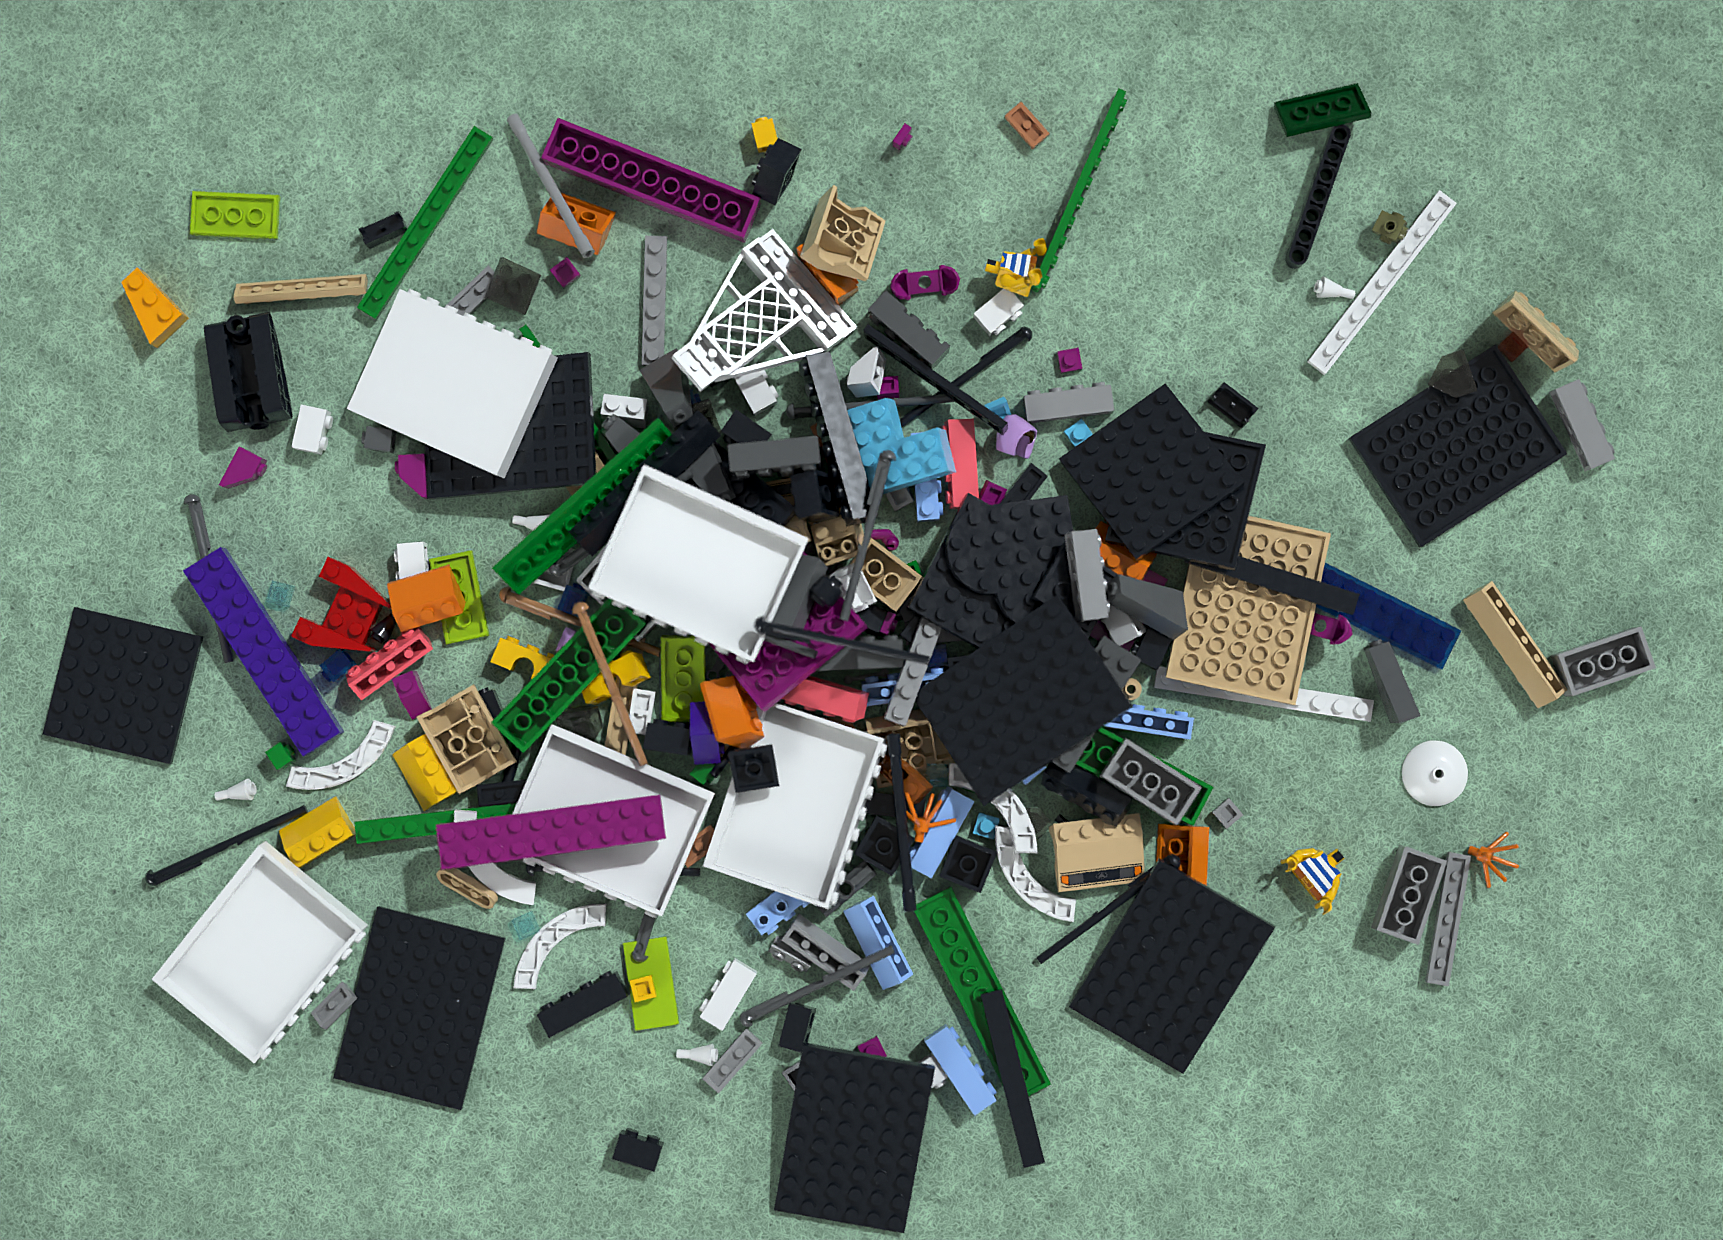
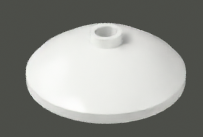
(1420, 770)

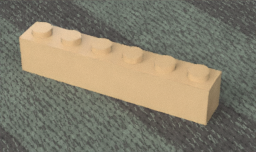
(1515, 645)

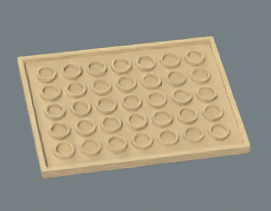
(1246, 634)

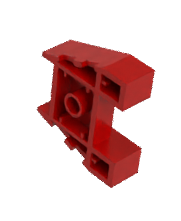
(350, 614)

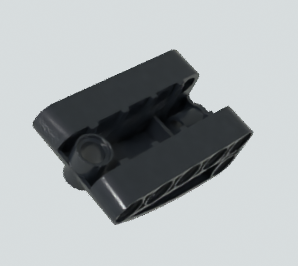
(247, 373)

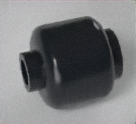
(826, 590)

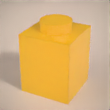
(764, 133)

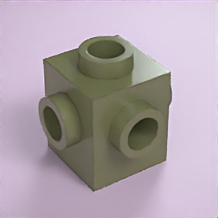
(1387, 220)

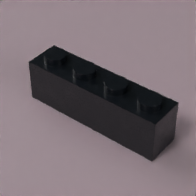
(1088, 792)
(582, 1004)

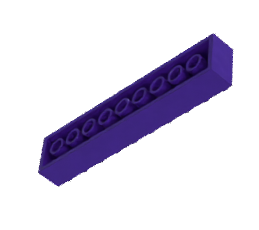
(263, 651)

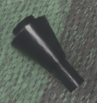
(384, 629)

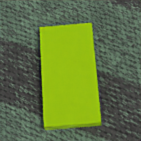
(234, 215)
(472, 621)
(681, 674)
(661, 1009)

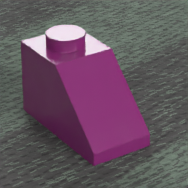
(243, 469)
(413, 472)
(412, 693)

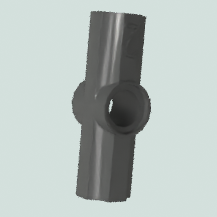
(856, 878)

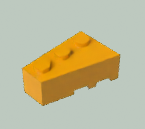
(153, 308)

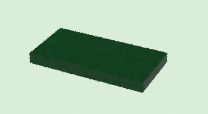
(1322, 110)

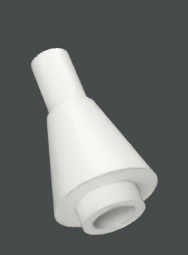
(1328, 288)
(530, 522)
(244, 791)
(704, 1054)

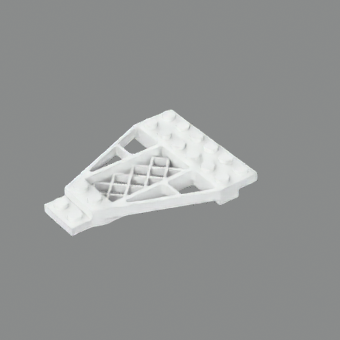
(793, 291)

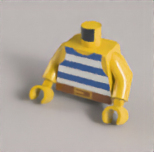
(1017, 270)
(1317, 874)

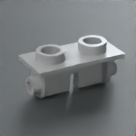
(783, 951)

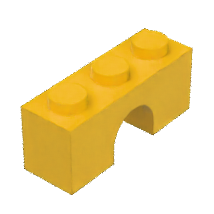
(510, 652)
(629, 668)

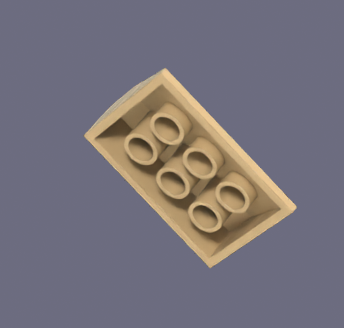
(1537, 332)

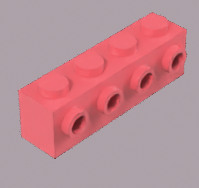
(963, 449)
(388, 662)
(830, 698)

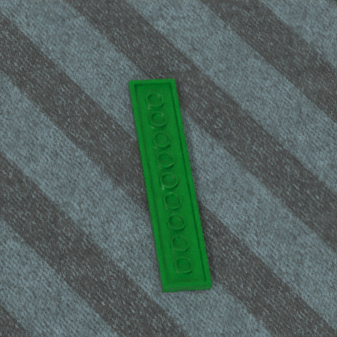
(552, 536)
(973, 975)

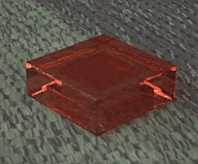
(1512, 346)

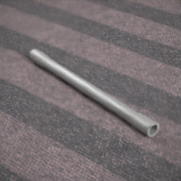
(579, 238)

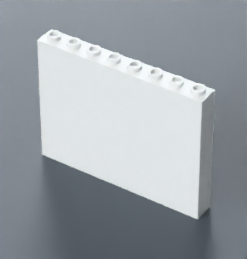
(453, 382)
(697, 564)
(584, 772)
(802, 830)
(260, 952)

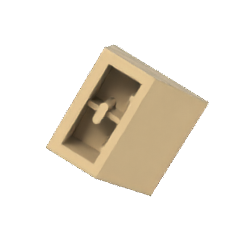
(836, 541)

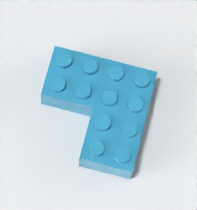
(917, 456)

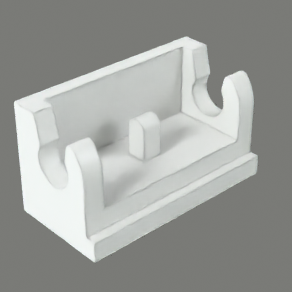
(863, 595)
(641, 709)

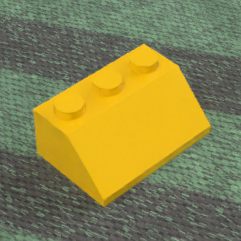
(424, 772)
(316, 833)

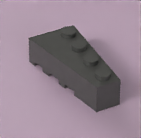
(907, 330)

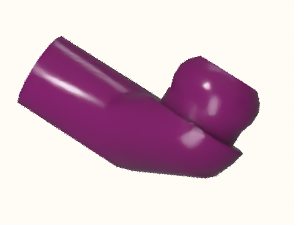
(886, 537)

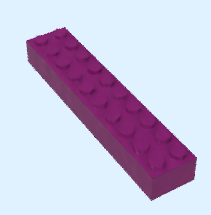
(651, 180)
(550, 832)

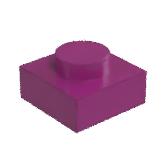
(903, 137)
(565, 272)
(1069, 360)
(889, 388)
(992, 493)
(889, 623)
(872, 1046)

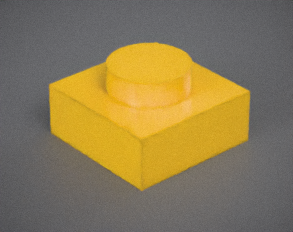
(643, 988)

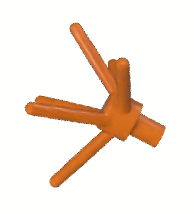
(923, 824)
(1485, 855)

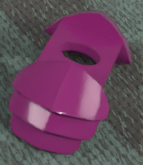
(942, 279)
(1336, 630)

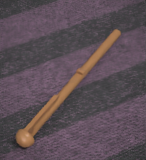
(580, 609)
(548, 612)

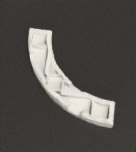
(347, 768)
(1011, 809)
(497, 879)
(1025, 885)
(550, 935)

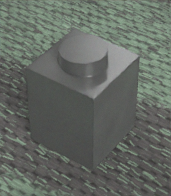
(379, 439)

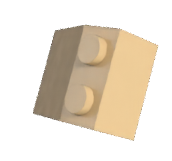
(888, 576)

